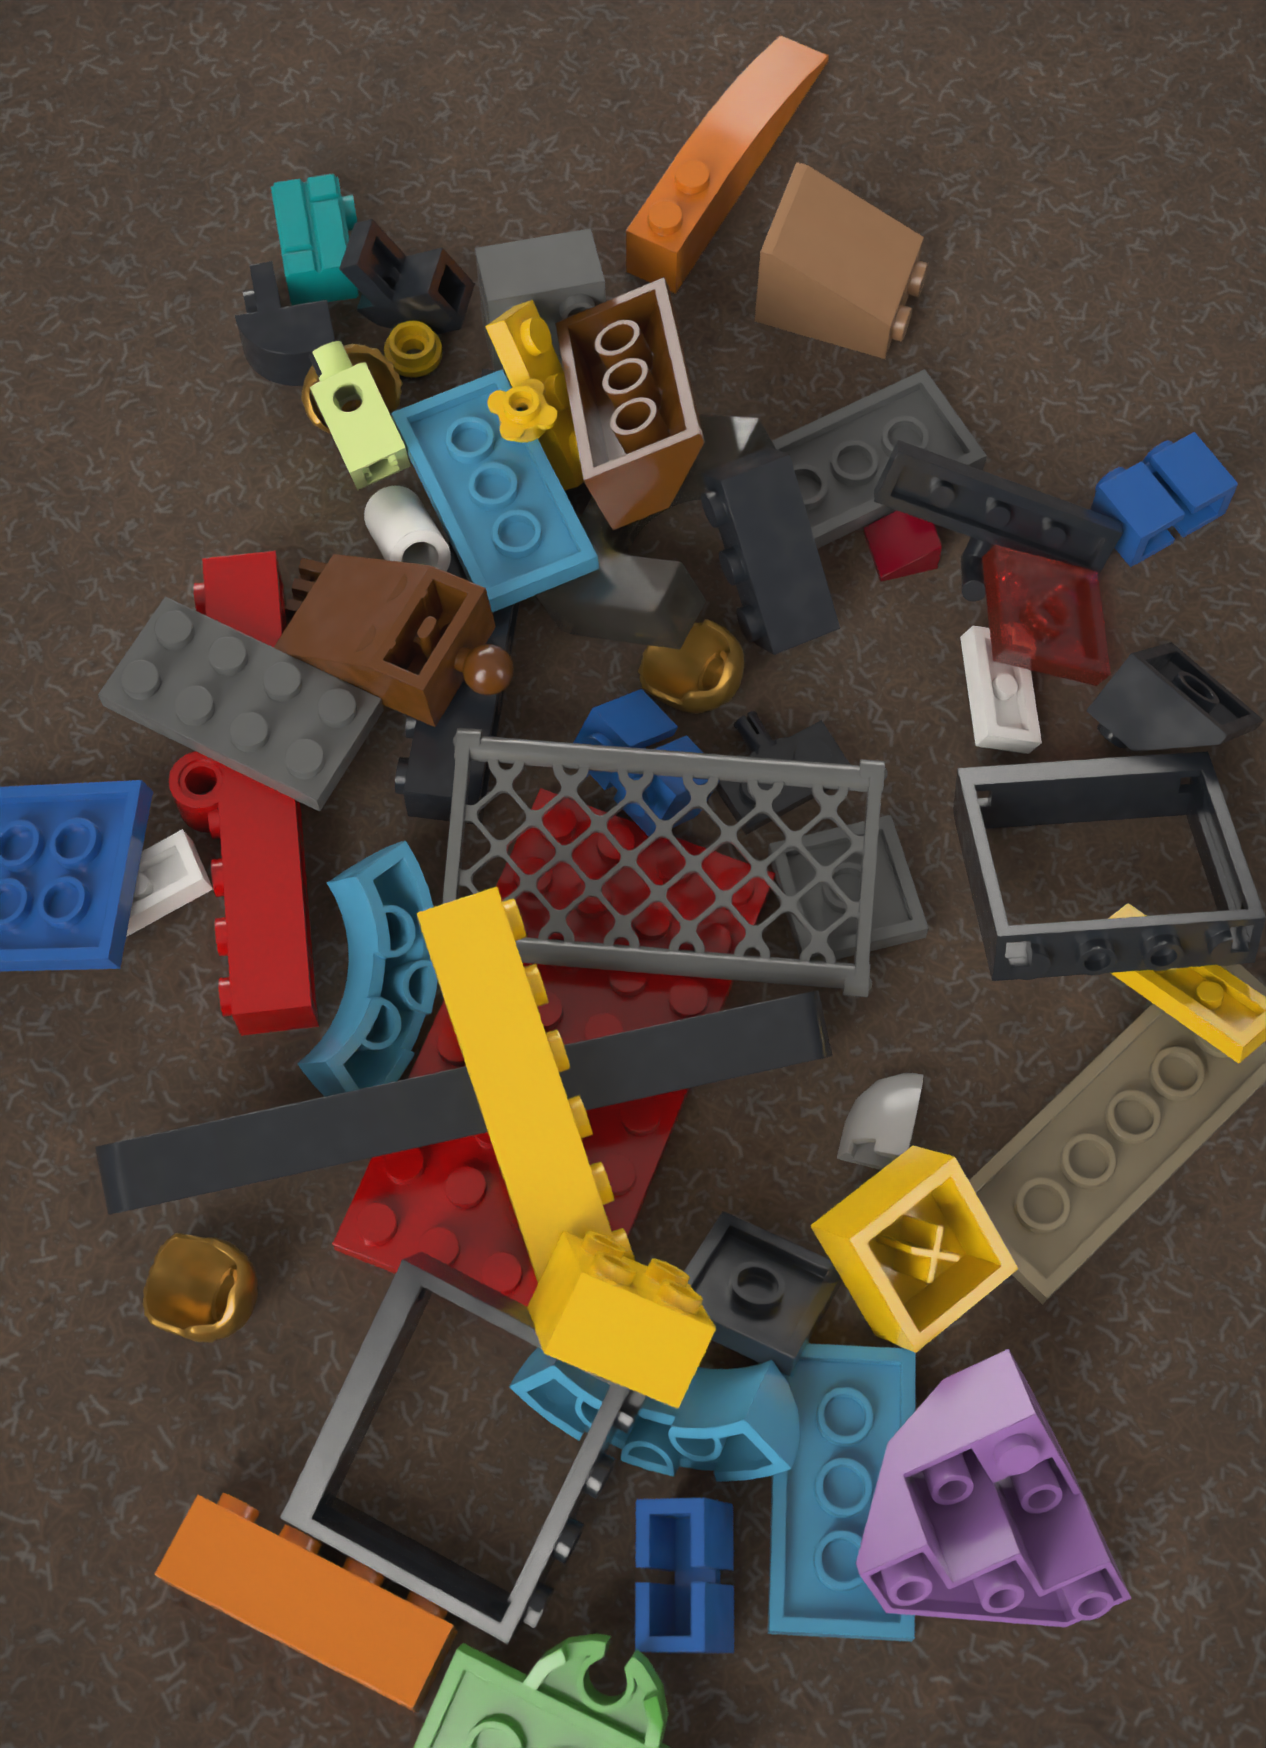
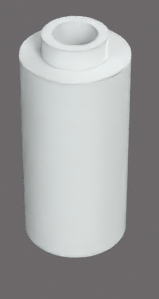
(405, 528)

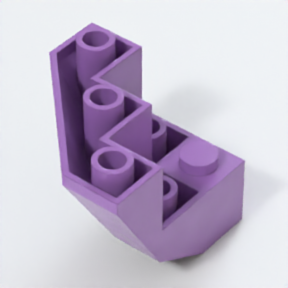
(985, 1512)

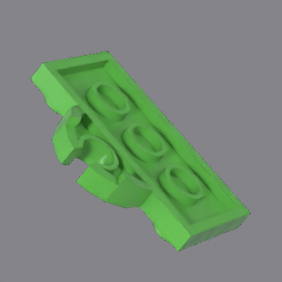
(552, 1707)

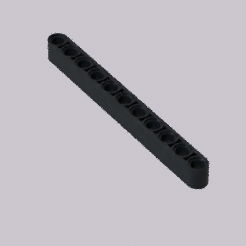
(445, 1105)

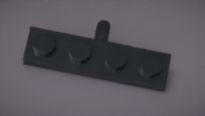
(993, 513)

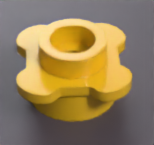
(527, 424)

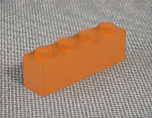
(308, 1601)

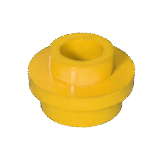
(413, 336)

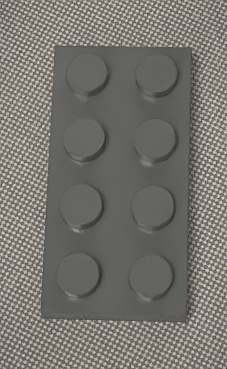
(847, 450)
(242, 703)

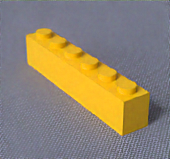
(517, 1073)

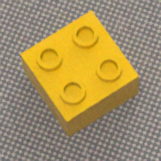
(915, 1247)
(621, 1317)

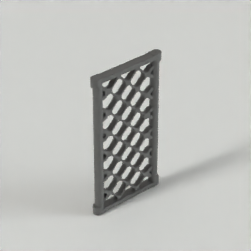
(865, 777)

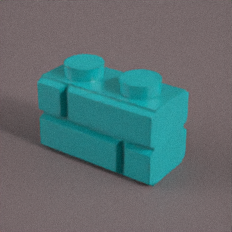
(314, 237)

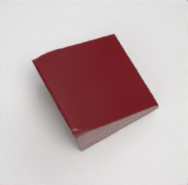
(902, 545)

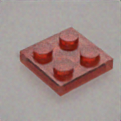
(1045, 616)

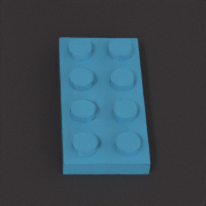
(494, 495)
(847, 1413)

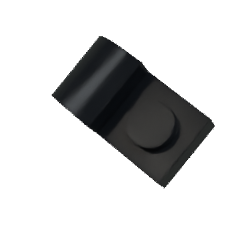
(403, 287)
(279, 337)

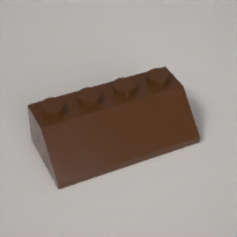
(630, 402)

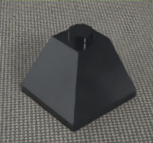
(1167, 703)

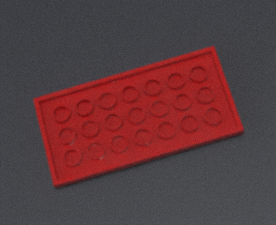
(452, 1192)

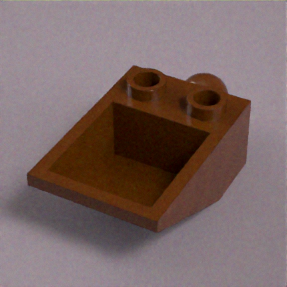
(399, 634)

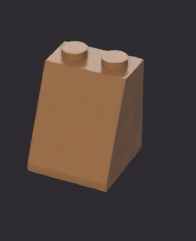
(837, 267)

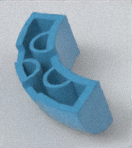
(387, 977)
(727, 1423)

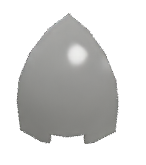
(881, 1121)

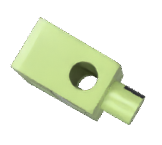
(364, 436)

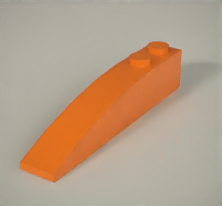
(718, 163)

